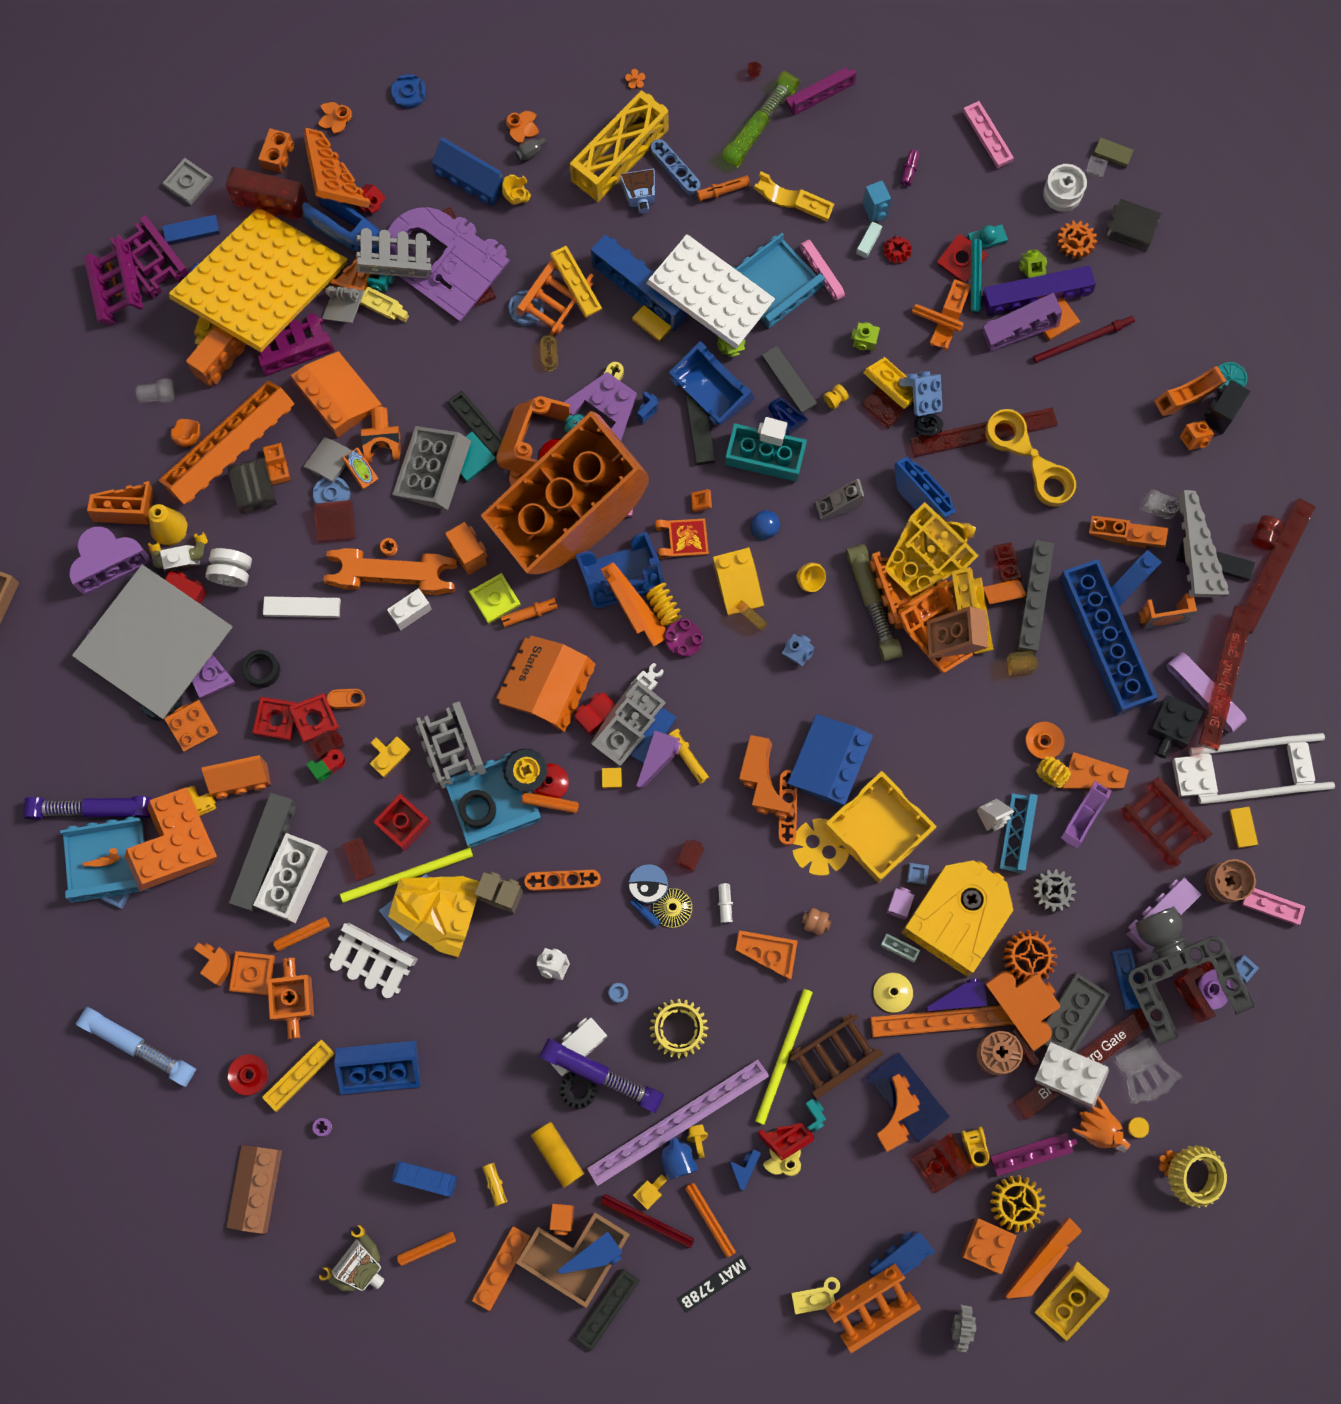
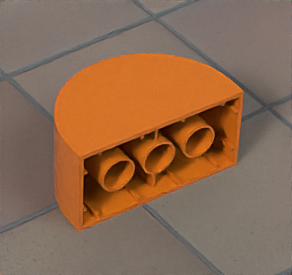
(568, 498)

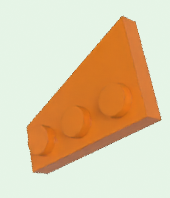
(1087, 770)
(769, 951)

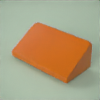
(1004, 591)

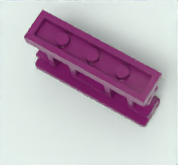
(160, 249)

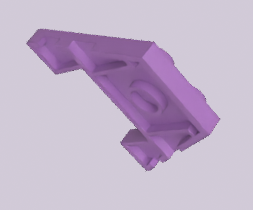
(608, 397)

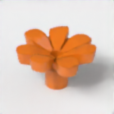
(1165, 1161)

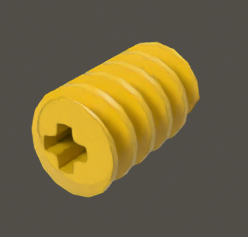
(662, 605)

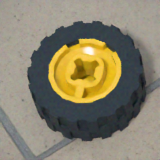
(524, 770)

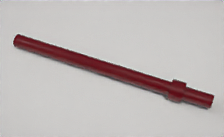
(1115, 326)

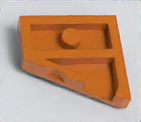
(351, 279)

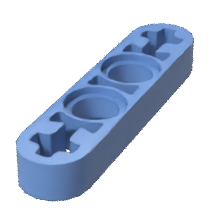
(675, 167)

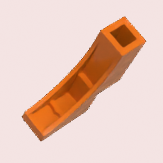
(756, 773)

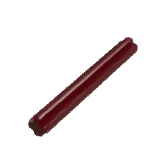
(647, 1221)

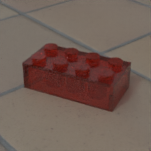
(266, 193)

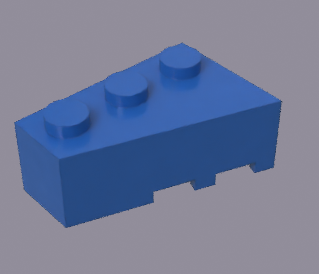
(905, 1255)

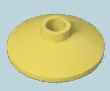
(885, 999)

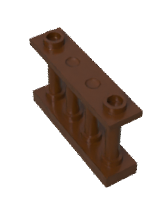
(836, 1076)

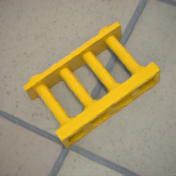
(971, 593)

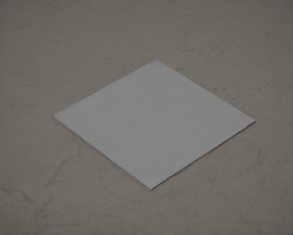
(152, 641)

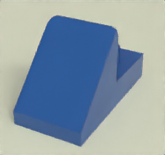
(743, 1174)

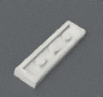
(301, 607)

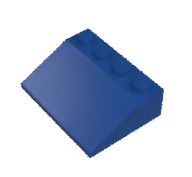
(830, 760)

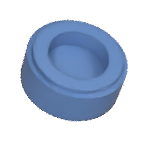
(618, 992)

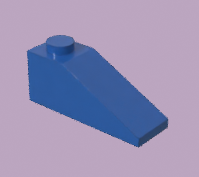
(1135, 577)
(598, 1254)

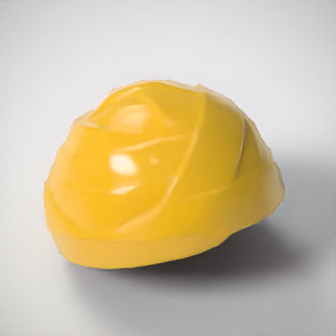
(811, 577)

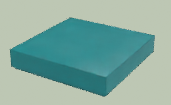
(477, 458)

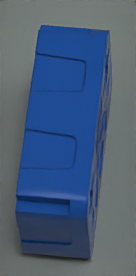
(424, 1178)

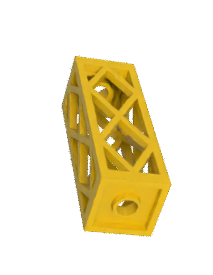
(656, 122)

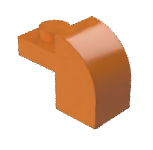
(218, 965)

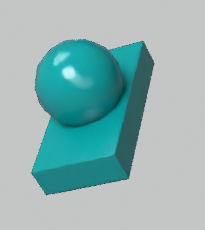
(990, 236)

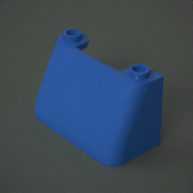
(711, 385)
(636, 563)

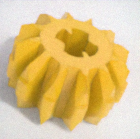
(1053, 772)

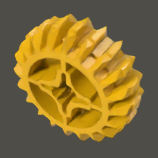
(1021, 1195)

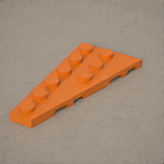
(329, 175)

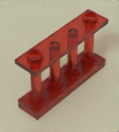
(1184, 816)

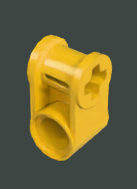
(975, 1145)

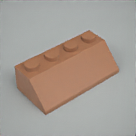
(254, 1189)

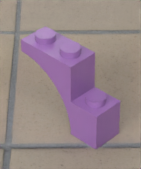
(1085, 814)

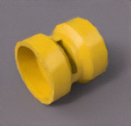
(836, 396)

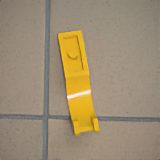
(797, 199)

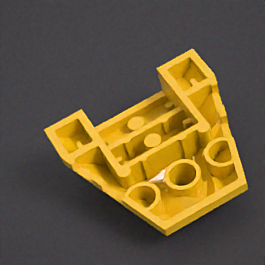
(927, 552)
(436, 910)

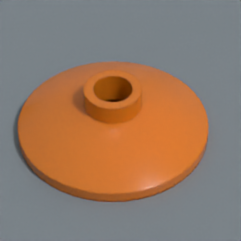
(1051, 734)

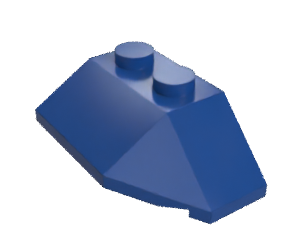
(919, 487)

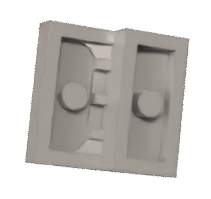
(327, 460)

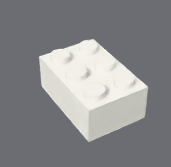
(1072, 1075)

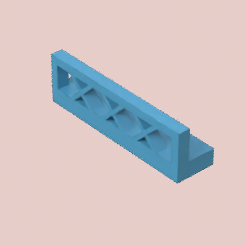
(1024, 838)

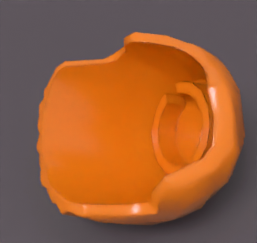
(185, 433)

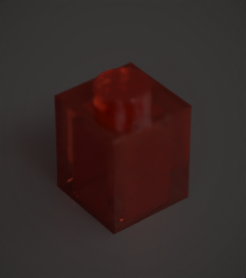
(690, 855)

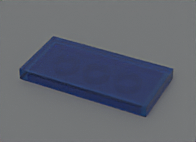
(930, 1111)

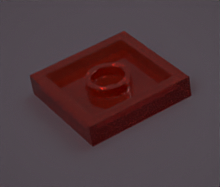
(335, 520)

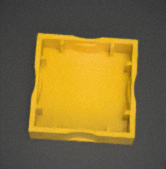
(880, 827)

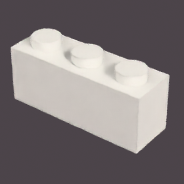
(582, 1040)

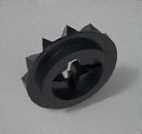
(925, 420)

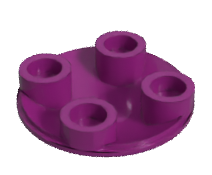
(683, 638)

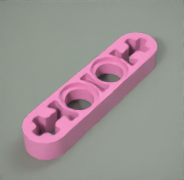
(820, 266)

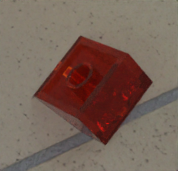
(942, 1163)

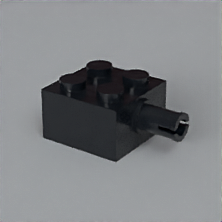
(1174, 725)

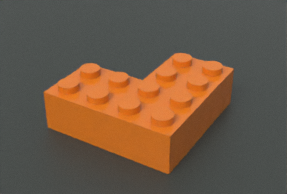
(181, 843)

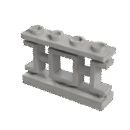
(464, 739)

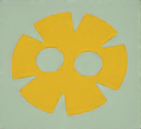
(806, 854)

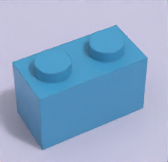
(876, 201)

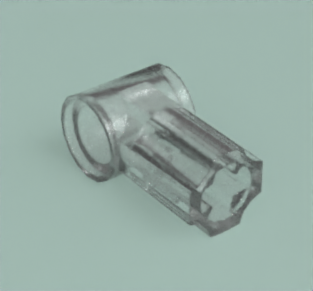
(161, 390)

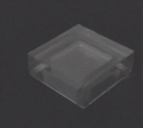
(1096, 167)

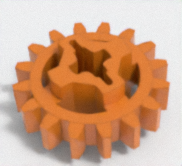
(1075, 241)

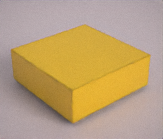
(611, 778)

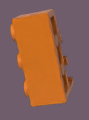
(123, 505)

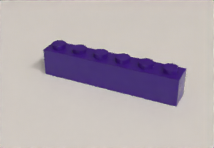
(1022, 292)

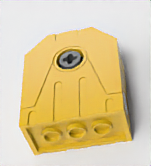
(953, 927)

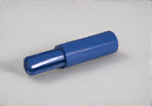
(652, 919)

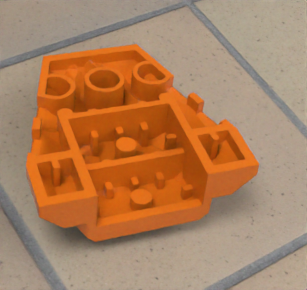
(927, 606)

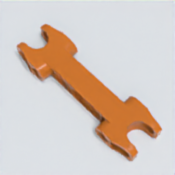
(358, 569)

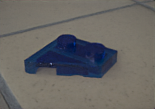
(787, 413)

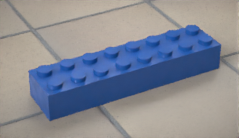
(1108, 637)

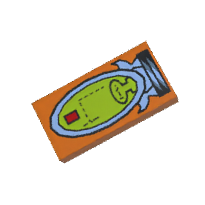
(360, 468)

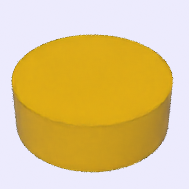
(1138, 1127)

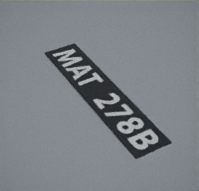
(714, 1283)

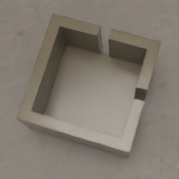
(499, 892)

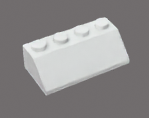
(290, 878)

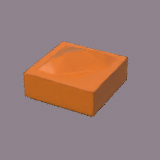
(701, 500)

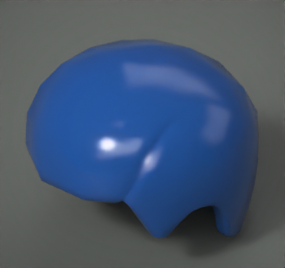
(765, 524)

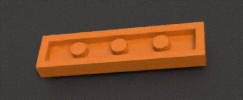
(501, 1268)

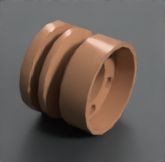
(1239, 875)
(991, 1061)

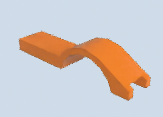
(953, 309)

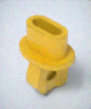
(697, 1135)

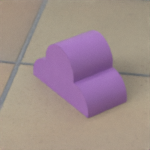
(105, 559)

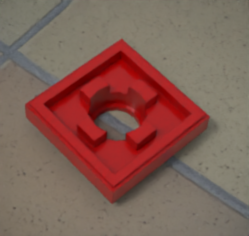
(948, 260)
(318, 705)
(267, 708)

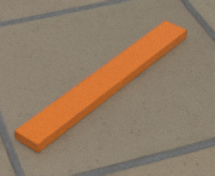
(939, 1021)

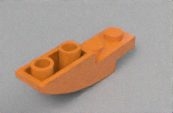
(1126, 533)

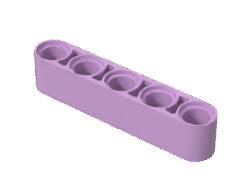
(1201, 687)

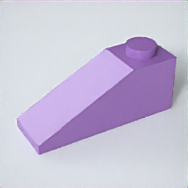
(660, 753)

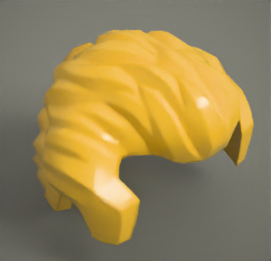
(514, 189)

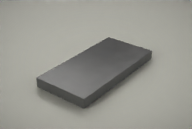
(1077, 1012)

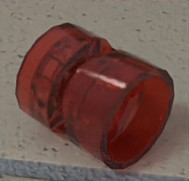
(1267, 531)

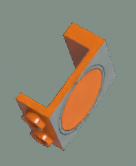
(1185, 610)

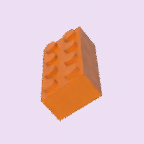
(214, 356)

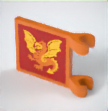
(685, 536)

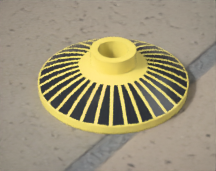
(676, 917)

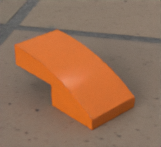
(276, 463)

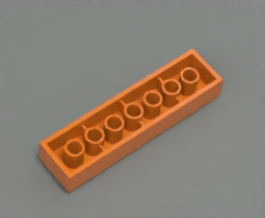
(226, 442)

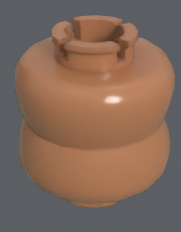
(816, 921)

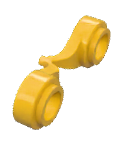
(1041, 468)

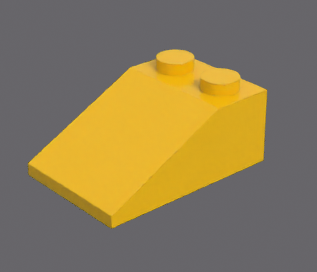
(737, 580)
(1072, 1301)

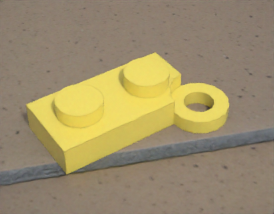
(815, 1298)

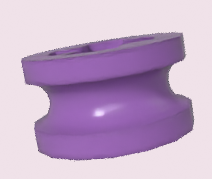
(326, 1122)

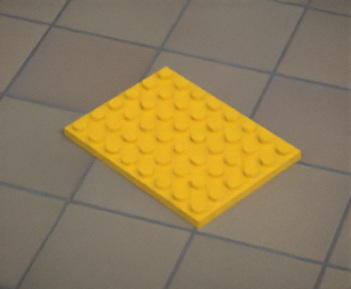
(258, 279)

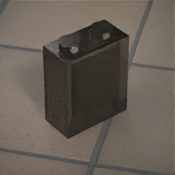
(1132, 225)
(252, 486)

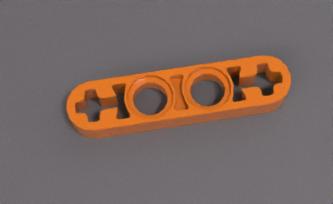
(792, 831)
(562, 877)

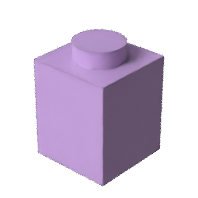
(900, 903)

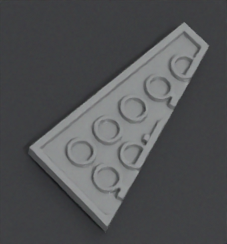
(1200, 553)

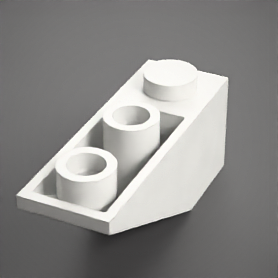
(994, 814)

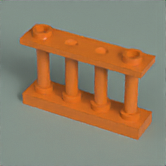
(537, 292)
(882, 1320)

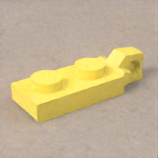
(383, 305)

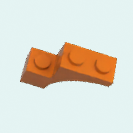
(1191, 392)
(906, 1104)

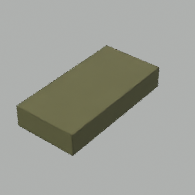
(1113, 152)

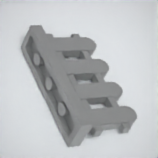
(393, 264)

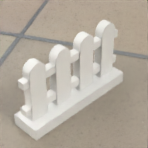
(365, 950)

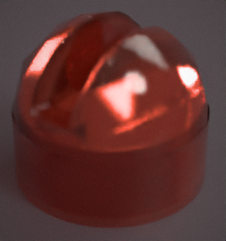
(754, 69)

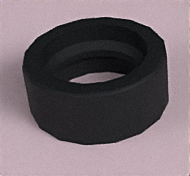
(253, 656)
(477, 823)

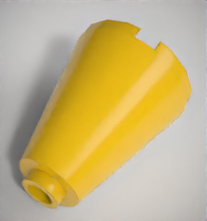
(167, 525)

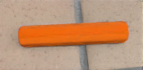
(937, 317)
(549, 802)
(301, 934)
(426, 1248)

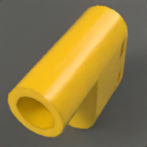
(203, 803)

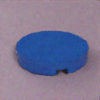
(408, 91)

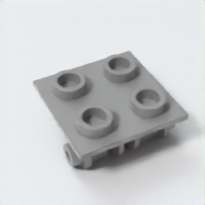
(342, 304)

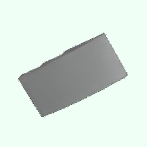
(627, 722)

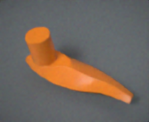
(104, 861)

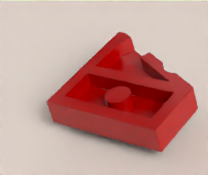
(787, 1139)

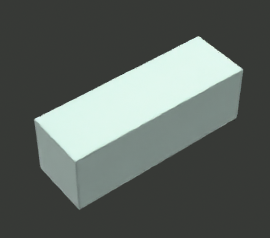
(869, 240)
(900, 948)

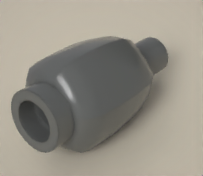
(529, 148)

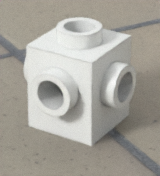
(553, 964)

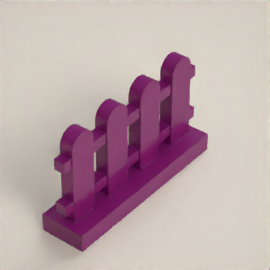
(299, 352)
(1032, 1154)

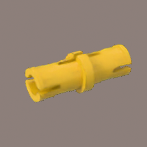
(494, 1184)

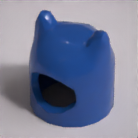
(677, 1159)

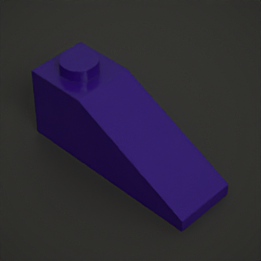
(966, 996)

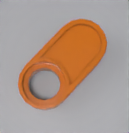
(342, 699)

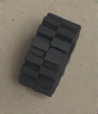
(571, 1101)

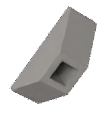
(841, 501)

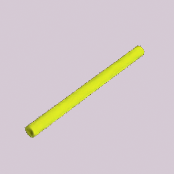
(410, 873)
(783, 1057)

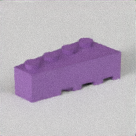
(1023, 323)

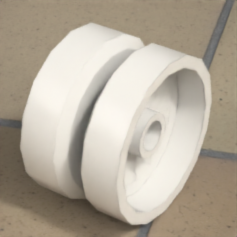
(1064, 187)
(228, 567)

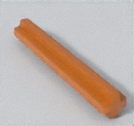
(710, 1220)

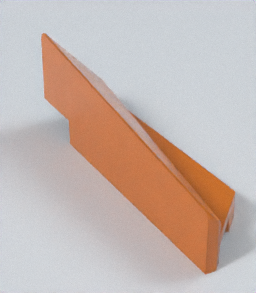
(633, 605)
(1044, 1260)

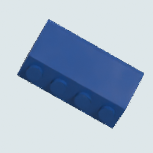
(467, 172)
(377, 1067)

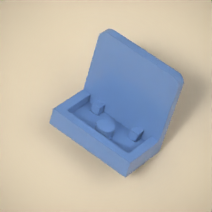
(926, 392)

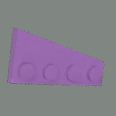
(212, 679)

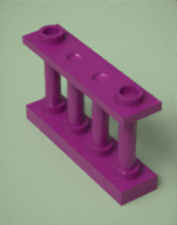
(98, 282)

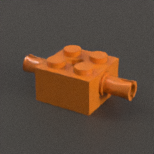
(301, 1006)

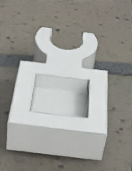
(649, 679)

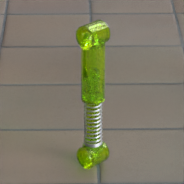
(736, 151)

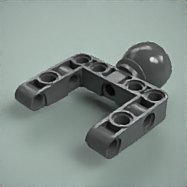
(1173, 954)

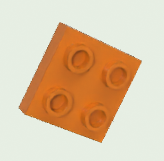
(191, 725)

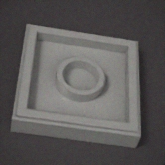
(187, 181)

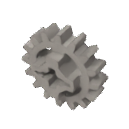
(1059, 896)
(963, 1328)

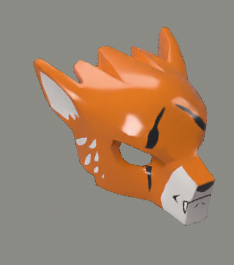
(1102, 1128)

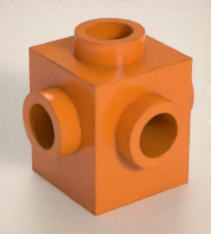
(1196, 435)

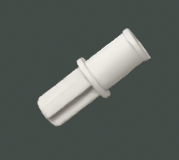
(725, 903)

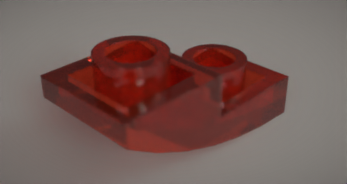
(1006, 562)

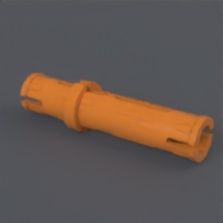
(723, 188)
(529, 612)

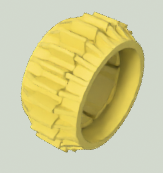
(693, 1013)
(1216, 1176)

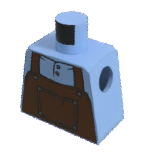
(639, 189)

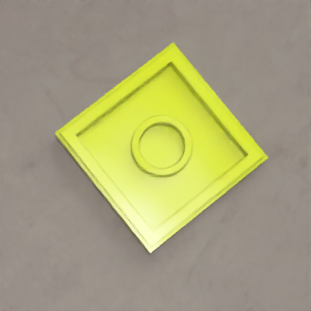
(495, 598)

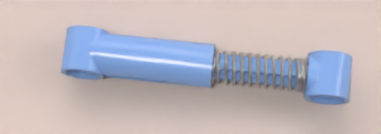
(133, 1044)

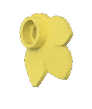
(776, 1166)

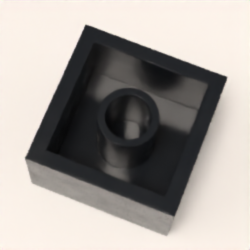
(1226, 406)

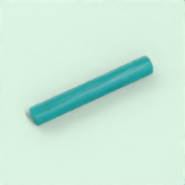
(976, 273)

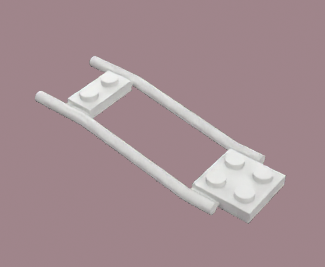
(1197, 777)

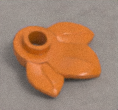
(333, 116)
(524, 127)

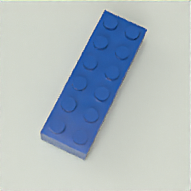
(632, 278)

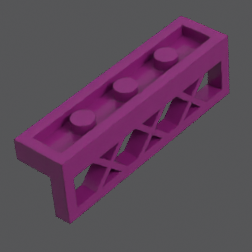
(821, 90)

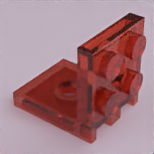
(1192, 993)

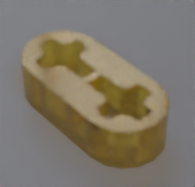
(545, 353)
(751, 615)

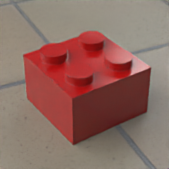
(402, 822)

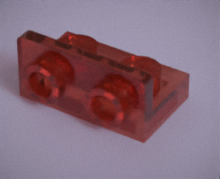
(883, 407)

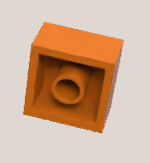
(467, 548)
(988, 1246)

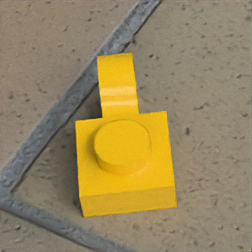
(202, 330)
(649, 1193)

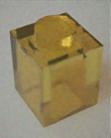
(1022, 663)

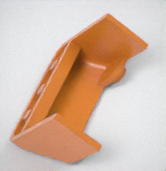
(515, 453)

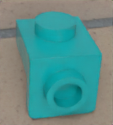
(380, 284)
(816, 1110)

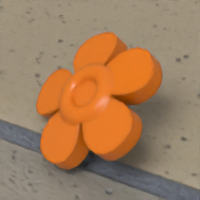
(635, 79)

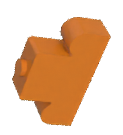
(1026, 1004)

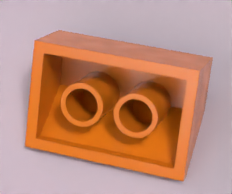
(237, 777)

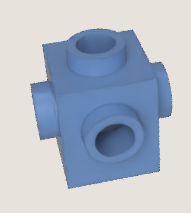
(798, 649)

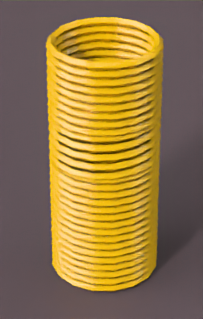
(559, 1161)

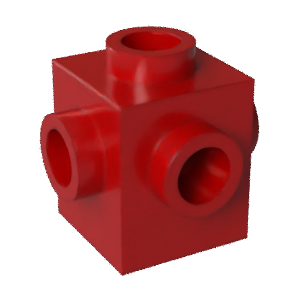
(375, 197)

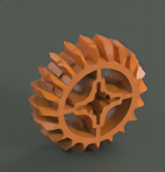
(1029, 948)

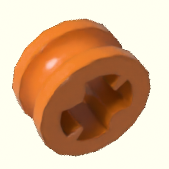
(384, 542)

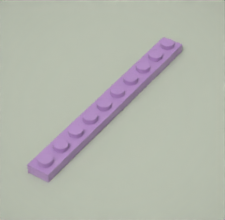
(677, 1122)

